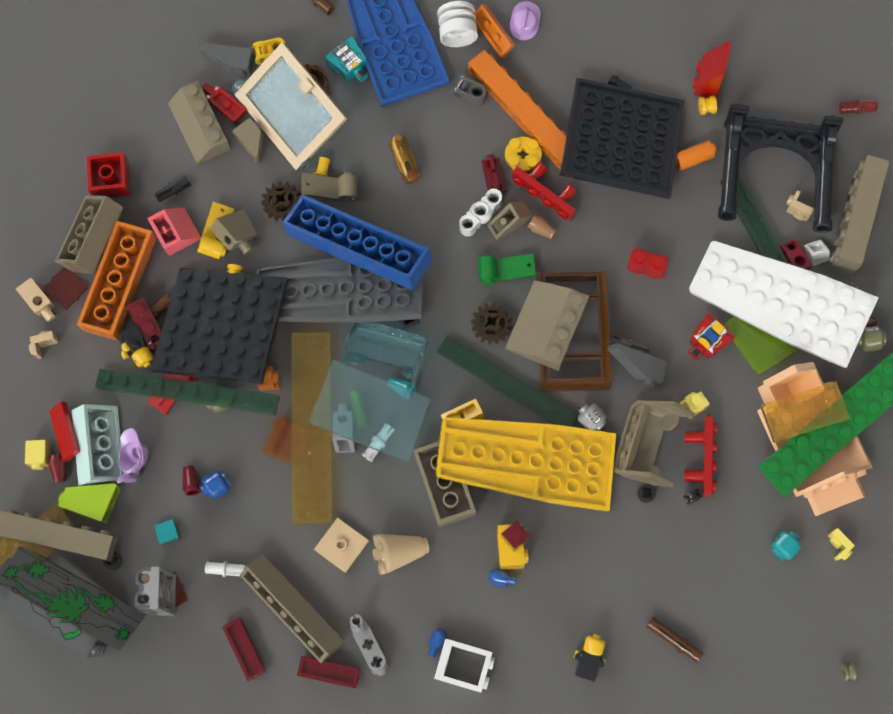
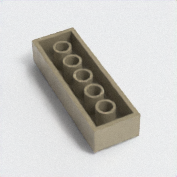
(859, 215)

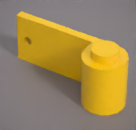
(209, 243)

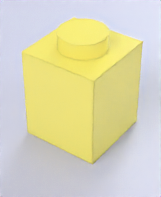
(37, 454)

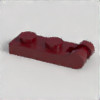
(145, 322)

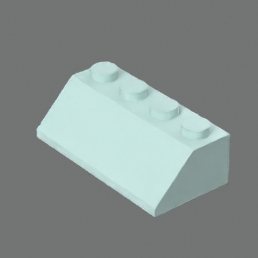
(99, 444)

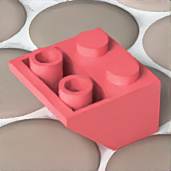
(174, 229)

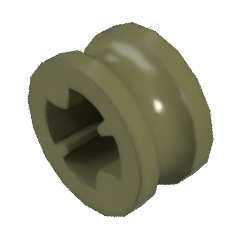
(848, 671)

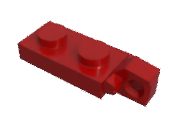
(224, 103)

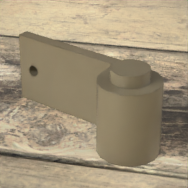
(342, 188)

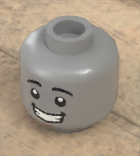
(592, 416)

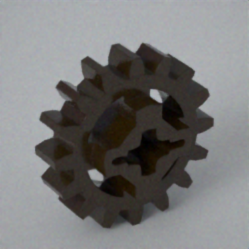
(280, 193)
(497, 318)

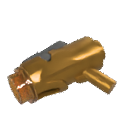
(404, 159)

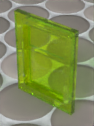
(758, 346)

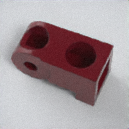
(796, 255)

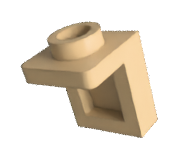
(798, 209)
(42, 340)

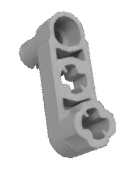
(362, 635)

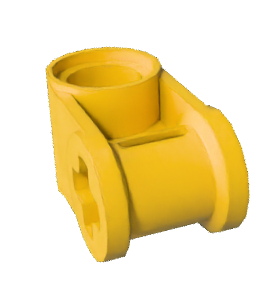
(266, 47)

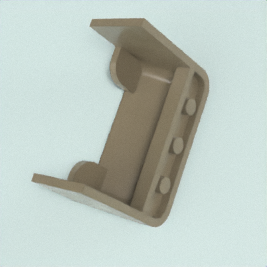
(643, 437)

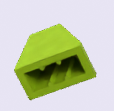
(90, 501)

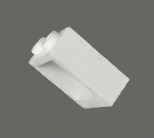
(488, 664)

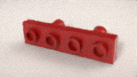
(548, 198)
(710, 466)

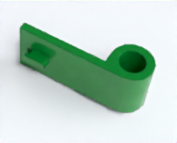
(496, 270)

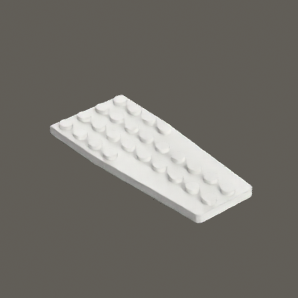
(785, 301)

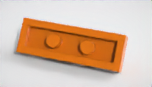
(493, 31)

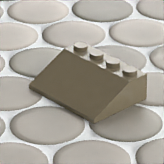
(547, 323)

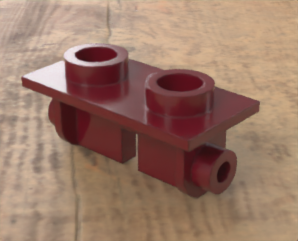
(493, 173)

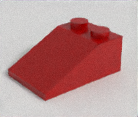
(711, 71)

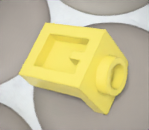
(840, 541)

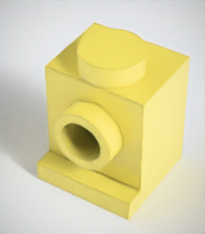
(695, 402)

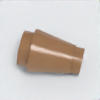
(541, 227)

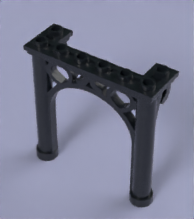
(822, 137)

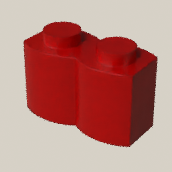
(645, 263)

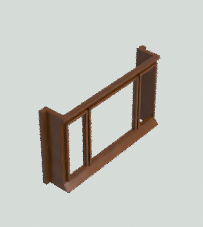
(589, 383)

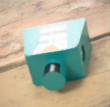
(348, 61)

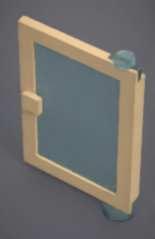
(289, 106)

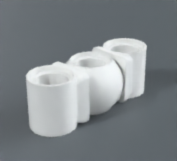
(485, 205)

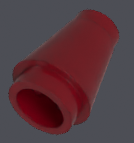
(57, 468)
(190, 481)

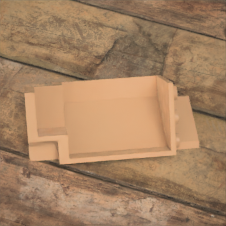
(837, 479)

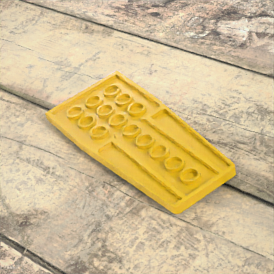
(529, 460)

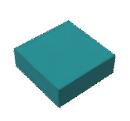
(166, 531)

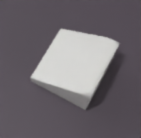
(817, 252)

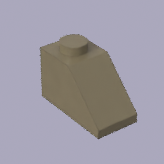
(250, 138)
(509, 219)

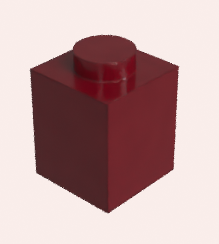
(515, 536)

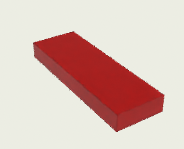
(64, 431)

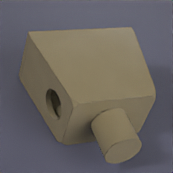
(235, 231)

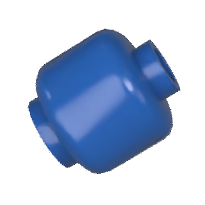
(215, 484)

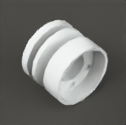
(457, 24)

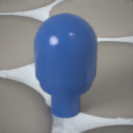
(501, 578)
(437, 641)

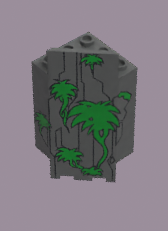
(64, 605)

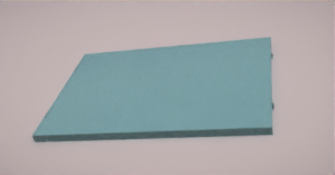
(369, 411)

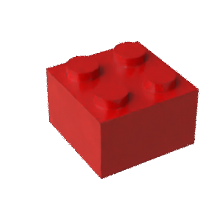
(108, 175)

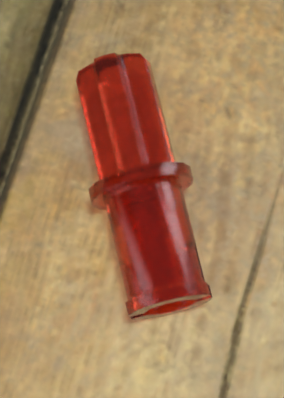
(857, 107)

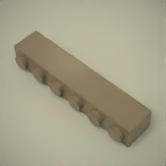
(57, 536)
(291, 608)

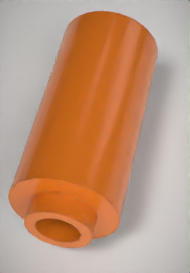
(695, 155)

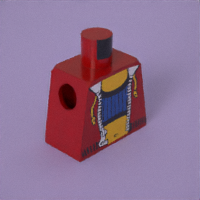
(709, 338)

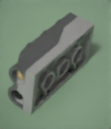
(155, 591)

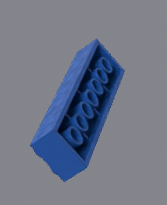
(358, 242)

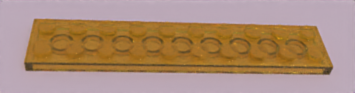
(310, 443)

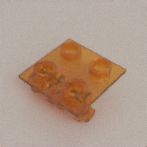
(280, 441)

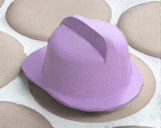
(525, 20)

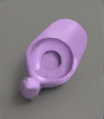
(132, 456)

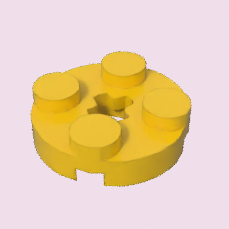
(527, 145)

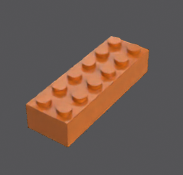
(116, 280)

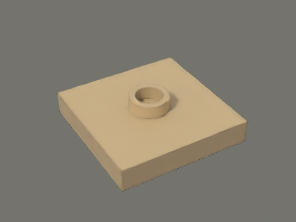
(341, 545)

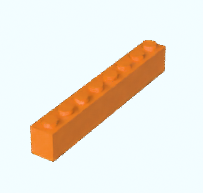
(519, 105)

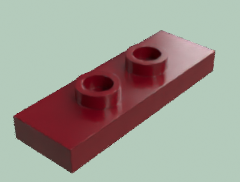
(244, 649)
(328, 672)

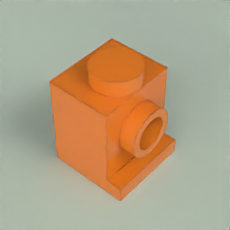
(271, 380)

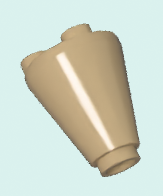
(397, 551)

